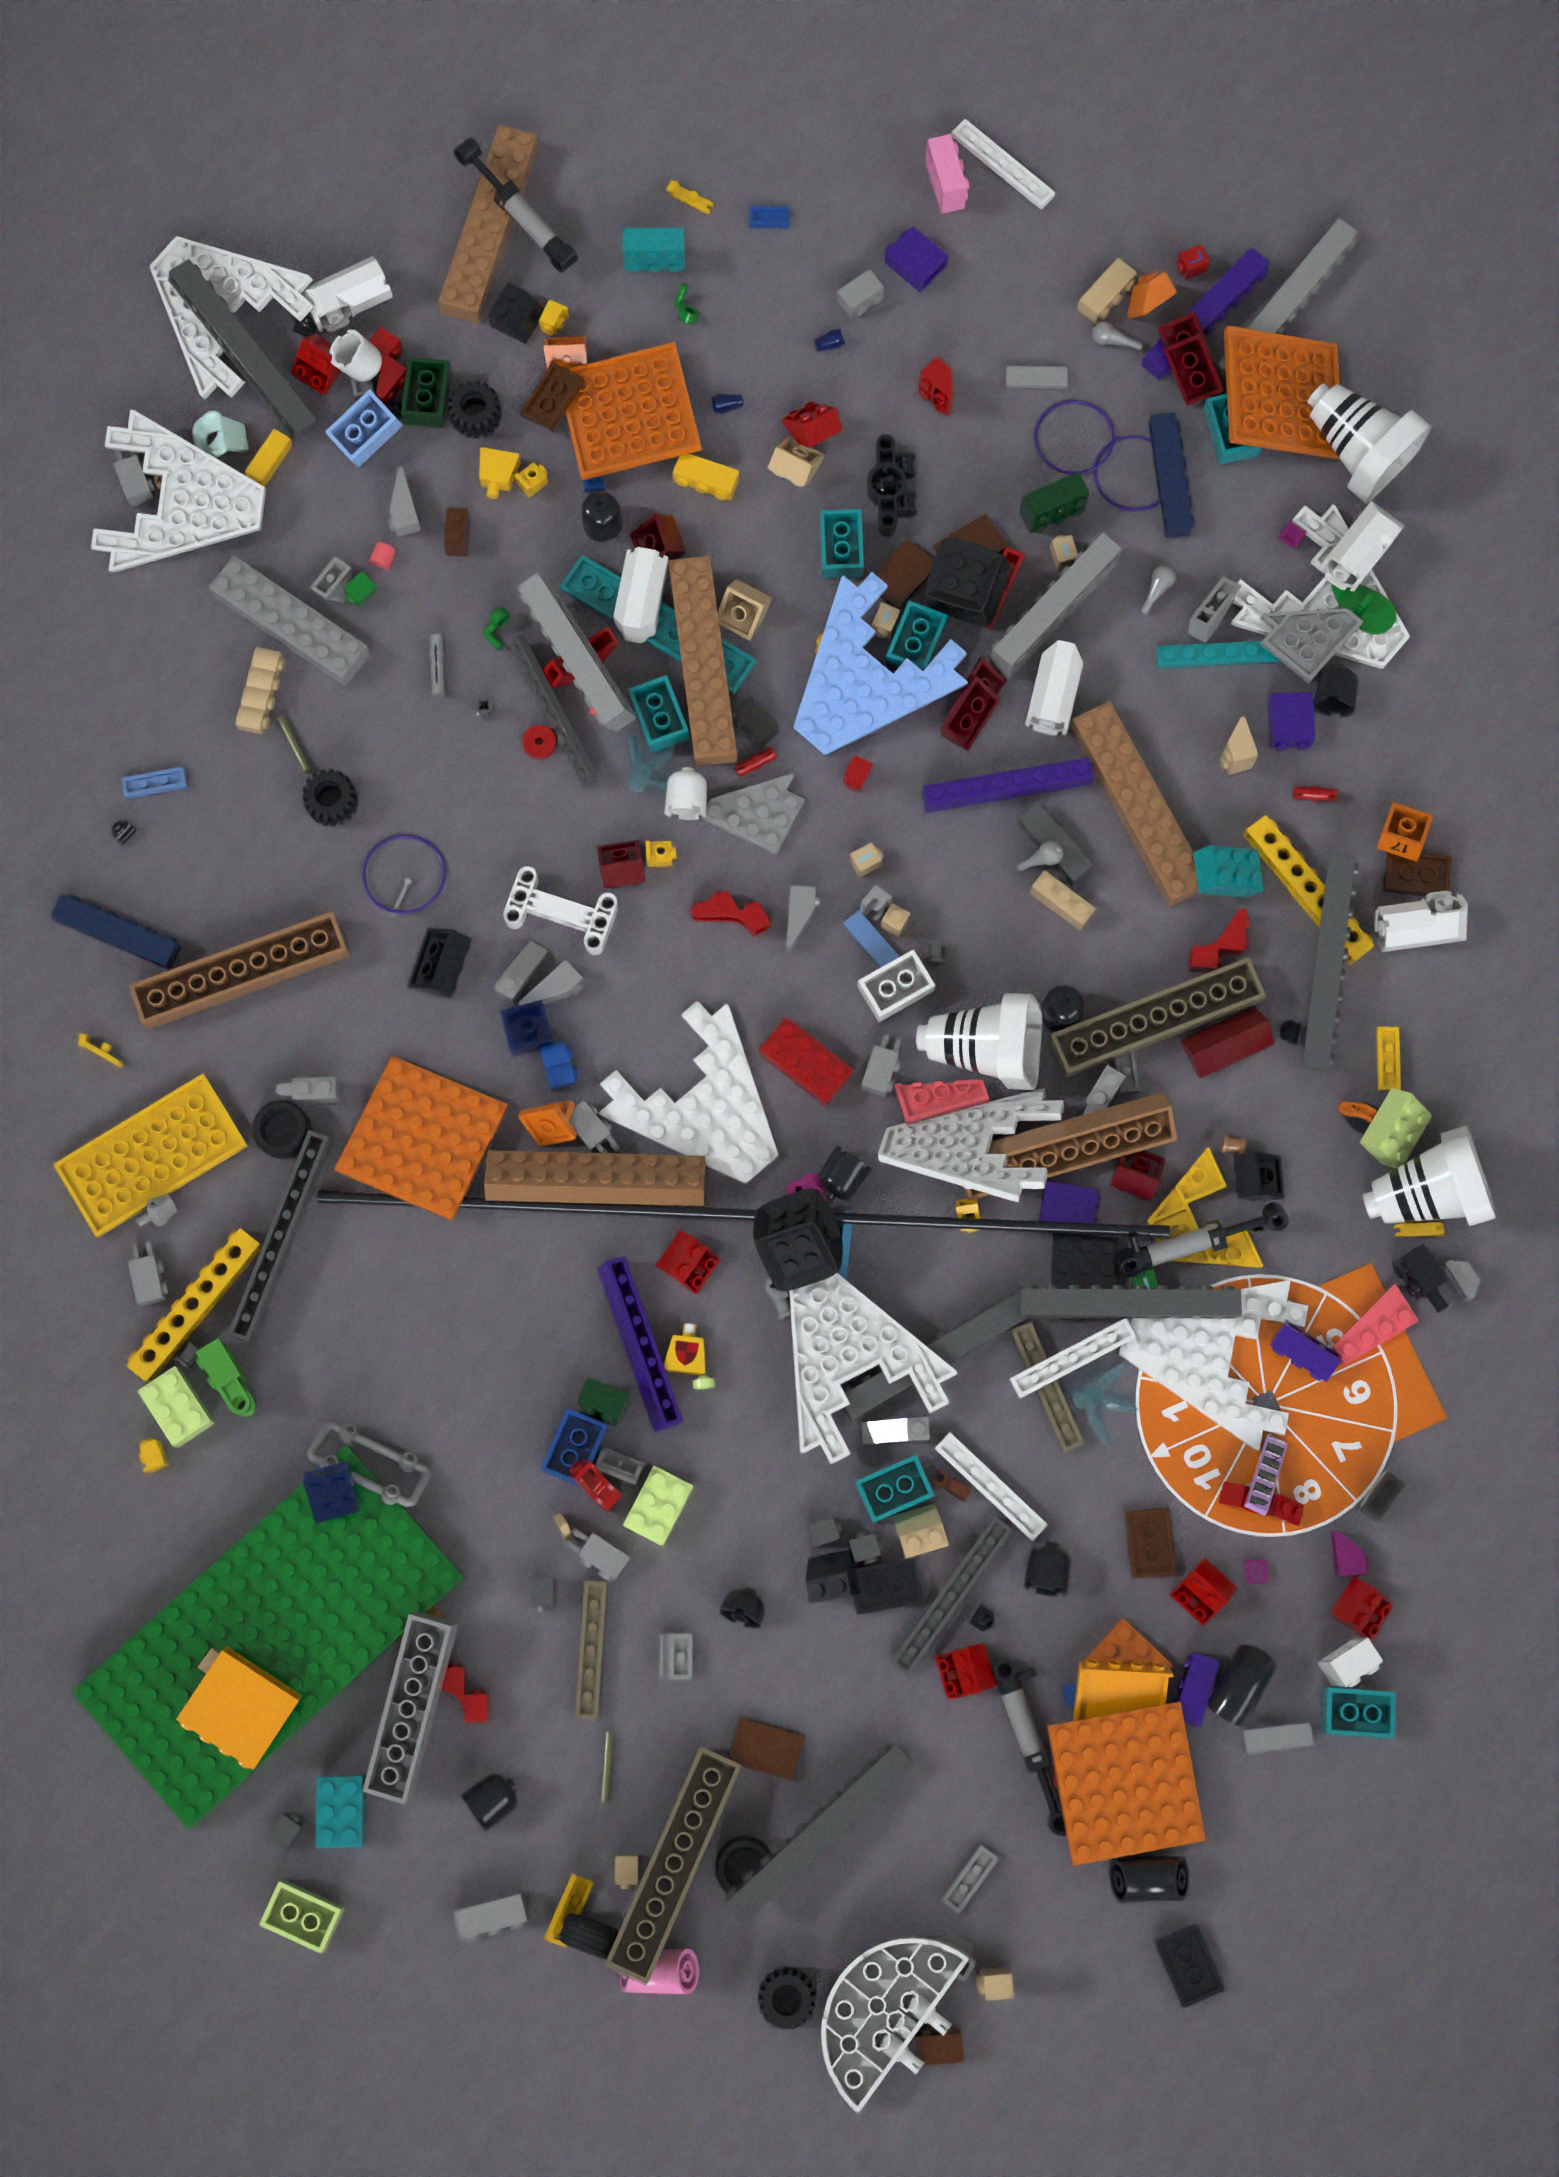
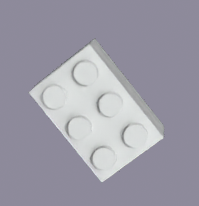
(896, 985)
(1350, 1662)

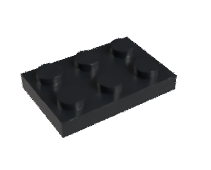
(887, 1586)
(1189, 1965)

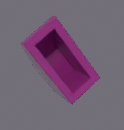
(1347, 1556)

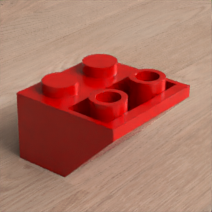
(314, 364)
(937, 386)
(812, 423)
(688, 1262)
(1204, 1591)
(1362, 1608)
(965, 1671)

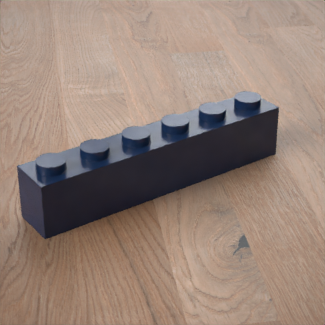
(1170, 475)
(116, 932)

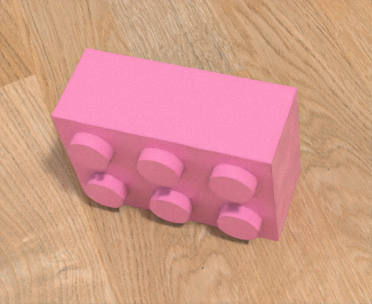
(946, 173)

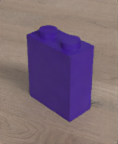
(915, 258)
(1291, 720)
(1069, 1203)

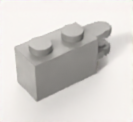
(133, 480)
(881, 1068)
(311, 1090)
(1104, 1090)
(591, 1129)
(147, 1276)
(599, 1554)

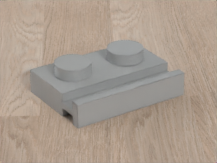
(676, 1656)

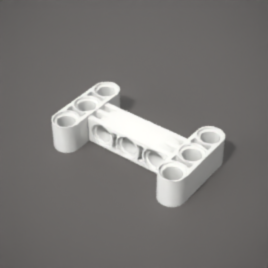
(560, 910)

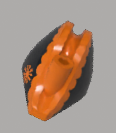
(1358, 1114)

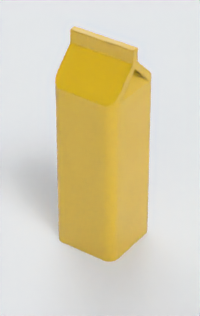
(268, 457)

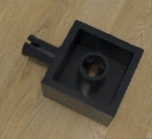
(1422, 1276)

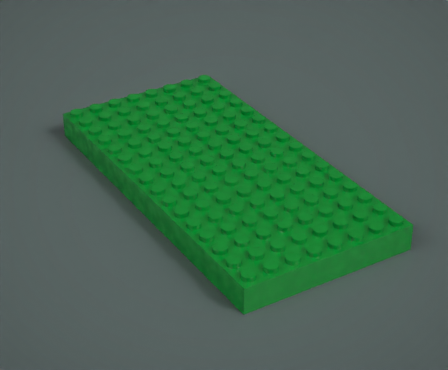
(290, 1598)

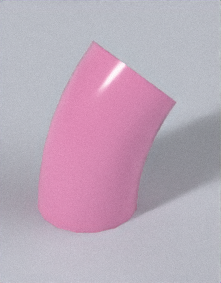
(674, 1974)

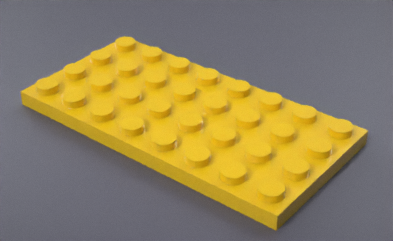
(150, 1155)

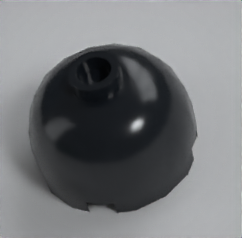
(744, 1607)

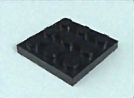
(1084, 1261)

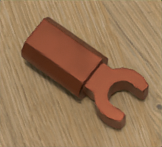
(953, 1486)

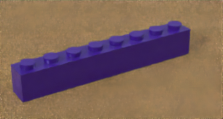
(1215, 304)
(1007, 785)
(639, 1344)

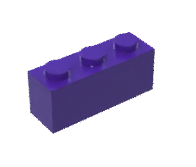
(1305, 1351)
(1196, 1686)

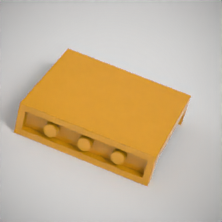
(1118, 1687)
(238, 1708)

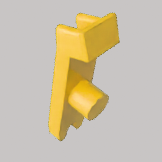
(689, 197)
(102, 1052)
(1420, 1229)

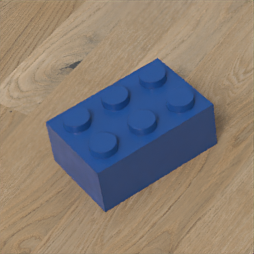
(575, 1440)

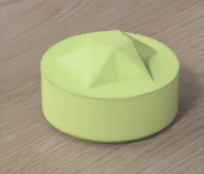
(703, 1382)

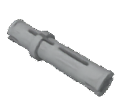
(437, 668)

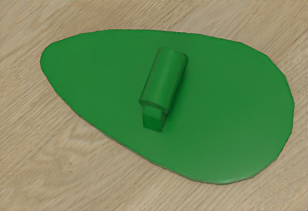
(1370, 606)

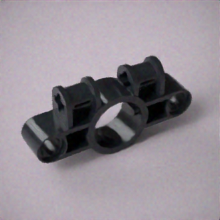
(892, 506)

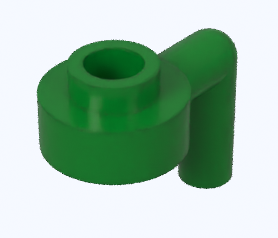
(686, 313)
(498, 619)

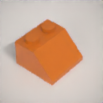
(1149, 293)

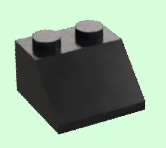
(515, 313)
(1258, 1176)
(831, 1576)

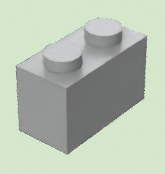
(860, 294)

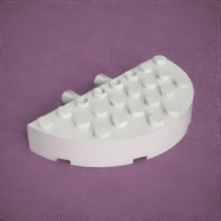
(880, 2009)

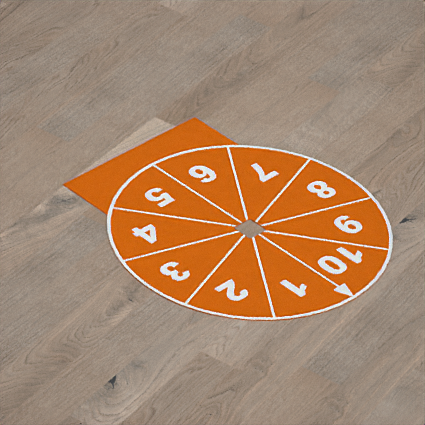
(1334, 1428)

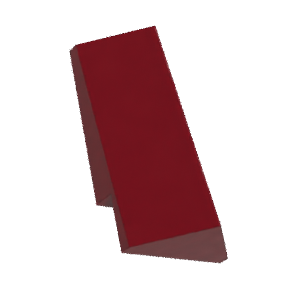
(1190, 358)
(973, 705)
(1228, 1042)

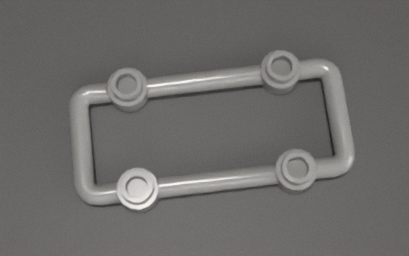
(407, 1462)

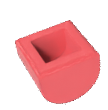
(382, 555)

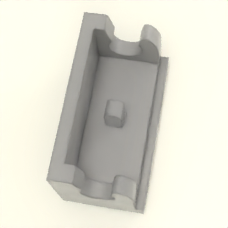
(876, 900)
(619, 1466)

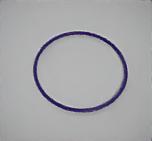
(1079, 402)
(1097, 484)
(407, 911)

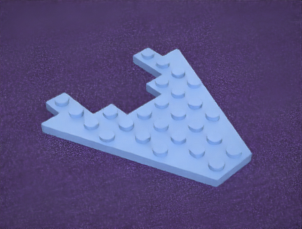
(854, 692)

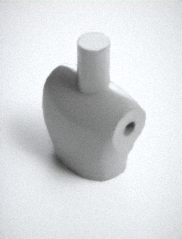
(158, 1210)

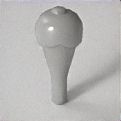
(1104, 334)
(1162, 577)
(1049, 853)

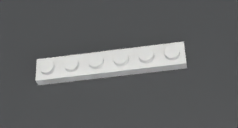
(1003, 164)
(1072, 1358)
(991, 1486)

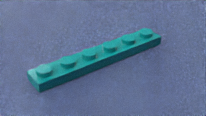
(1213, 654)

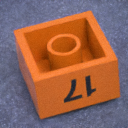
(1405, 831)

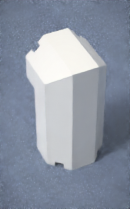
(346, 294)
(1361, 547)
(640, 594)
(1055, 689)
(1422, 922)

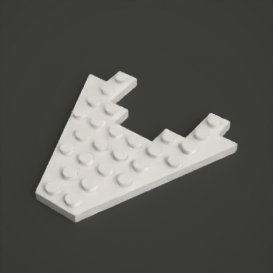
(237, 281)
(198, 500)
(1361, 646)
(713, 1119)
(958, 1144)
(840, 1337)
(1196, 1355)

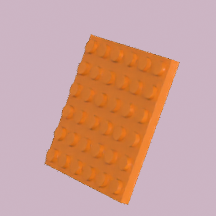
(1270, 387)
(631, 412)
(421, 1138)
(1126, 1783)

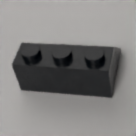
(439, 962)

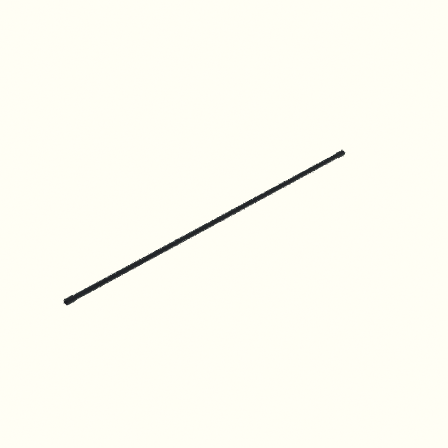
(1150, 1231)

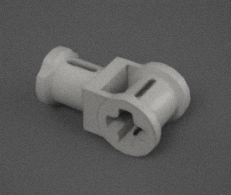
(780, 1299)

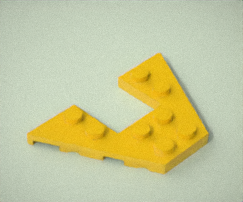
(1200, 1181)

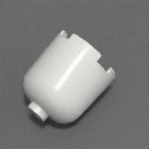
(356, 356)
(686, 794)

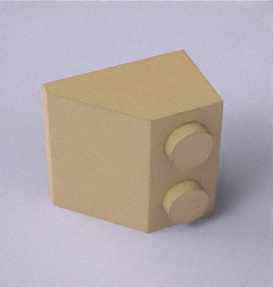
(795, 461)
(743, 609)
(1240, 750)
(920, 1531)

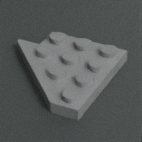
(1308, 638)
(757, 813)

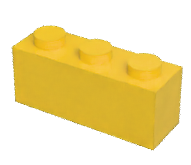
(706, 476)

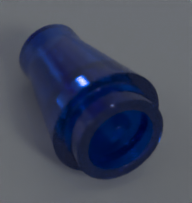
(830, 340)
(725, 402)

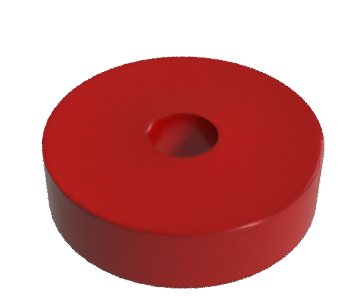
(541, 751)

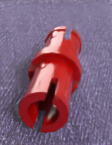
(755, 762)
(1315, 793)

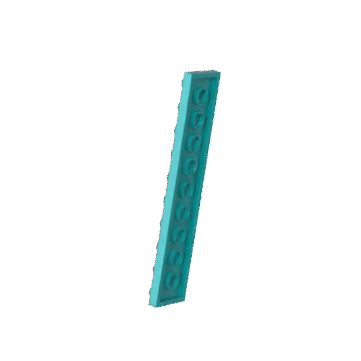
(599, 590)

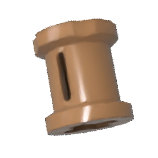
(1233, 1144)

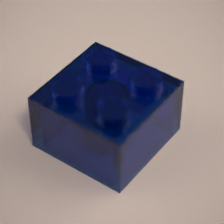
(526, 1027)
(331, 1492)

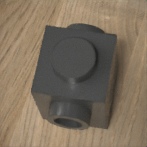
(865, 1547)

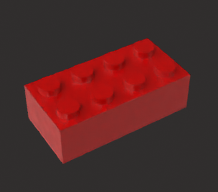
(805, 1062)

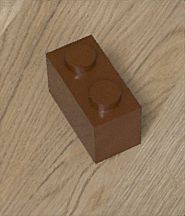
(456, 532)
(939, 2049)

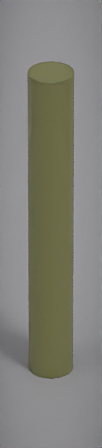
(293, 744)
(607, 1766)

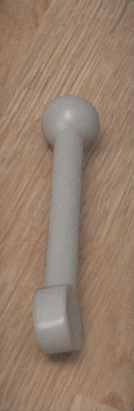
(408, 880)

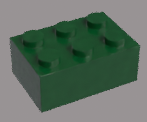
(426, 392)
(1054, 503)
(604, 1401)

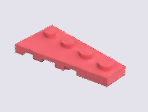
(938, 1098)
(1381, 1322)

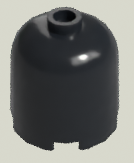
(601, 516)
(1336, 691)
(1062, 1007)
(842, 1174)
(1048, 1570)
(491, 1800)

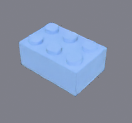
(364, 428)

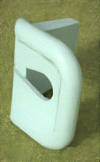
(230, 434)

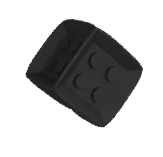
(967, 581)
(798, 1239)

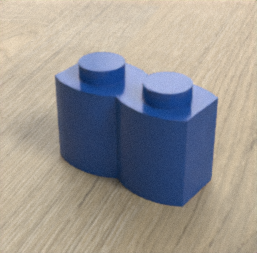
(558, 1065)

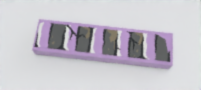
(1266, 1475)

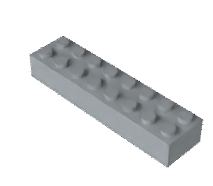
(1054, 606)
(289, 621)
(576, 652)
(410, 1707)

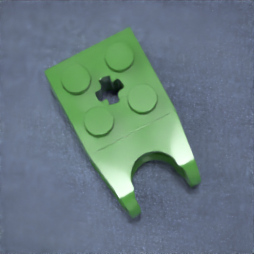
(226, 1376)

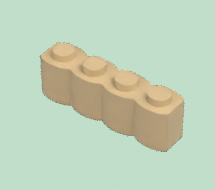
(259, 690)

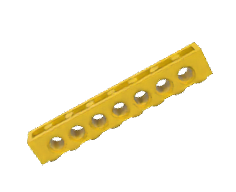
(1296, 884)
(193, 1318)

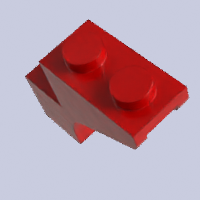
(392, 373)
(603, 643)
(723, 909)
(1231, 942)
(594, 1484)
(1280, 1508)
(474, 1704)

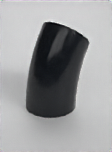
(1242, 1684)
(1149, 1878)

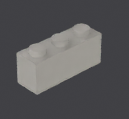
(491, 1916)

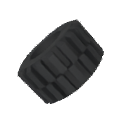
(474, 394)
(322, 783)
(786, 2019)

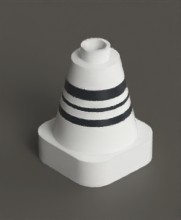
(1366, 437)
(990, 1040)
(1435, 1185)

